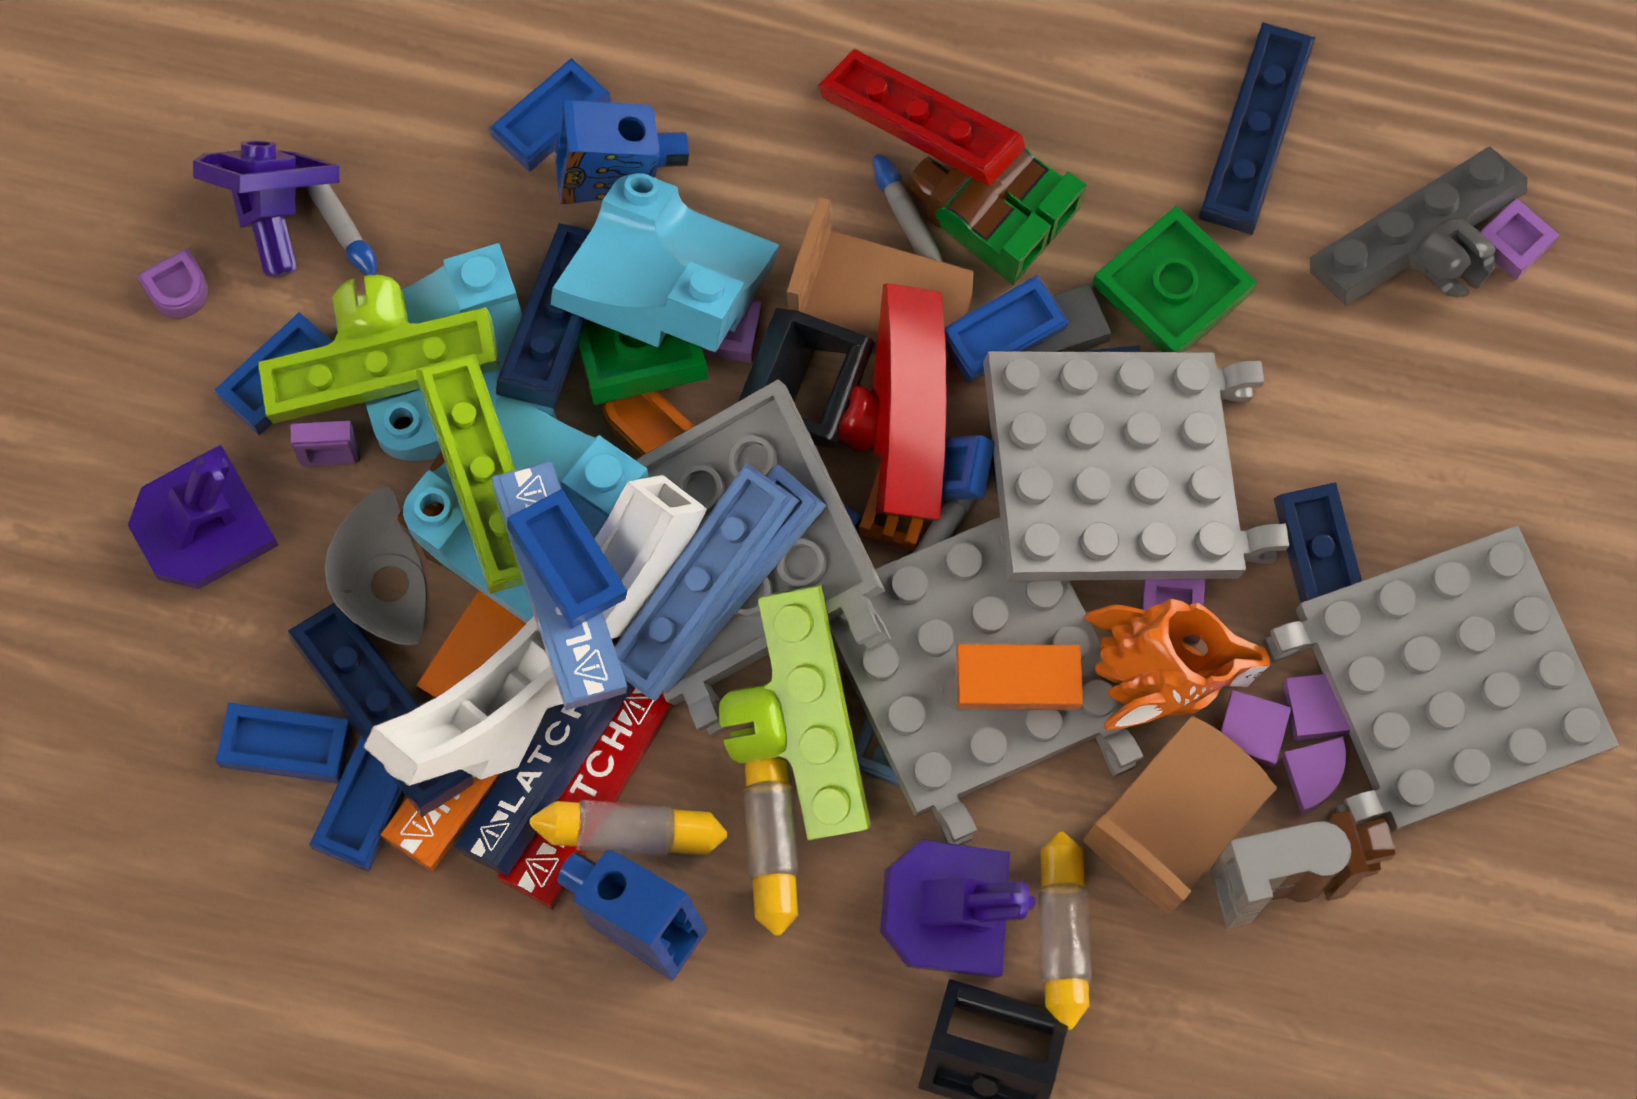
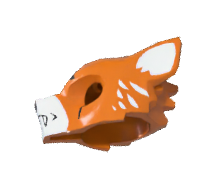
(1159, 670)

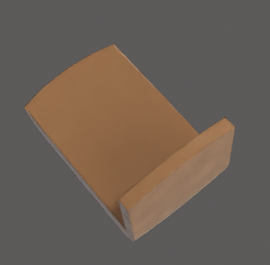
(844, 278)
(1180, 813)

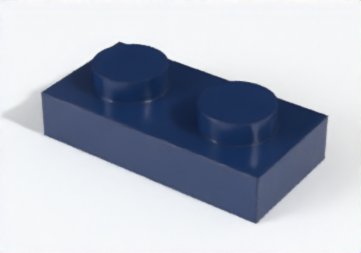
(1318, 540)

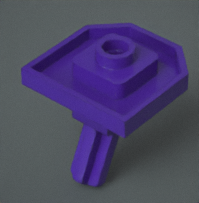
(265, 193)
(199, 522)
(951, 907)

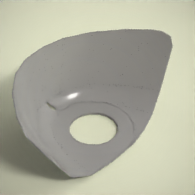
(362, 547)

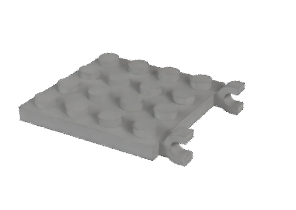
(703, 463)
(1120, 466)
(1451, 679)
(909, 685)

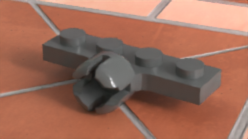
(1426, 233)

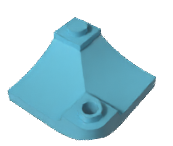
(663, 268)
(459, 286)
(587, 469)

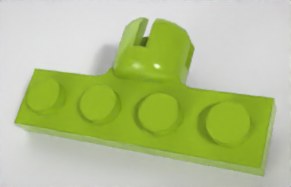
(372, 353)
(801, 714)

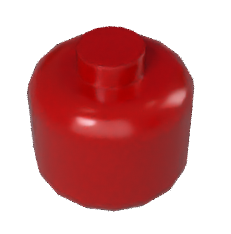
(860, 420)

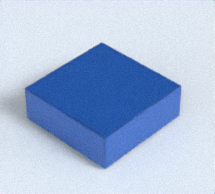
(966, 467)

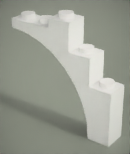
(498, 707)

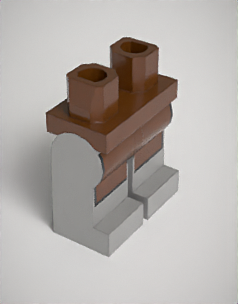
(1298, 864)

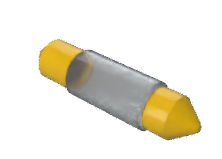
(628, 828)
(771, 843)
(1064, 930)

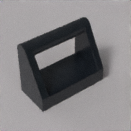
(787, 355)
(978, 1071)

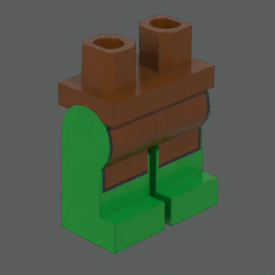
(1002, 221)

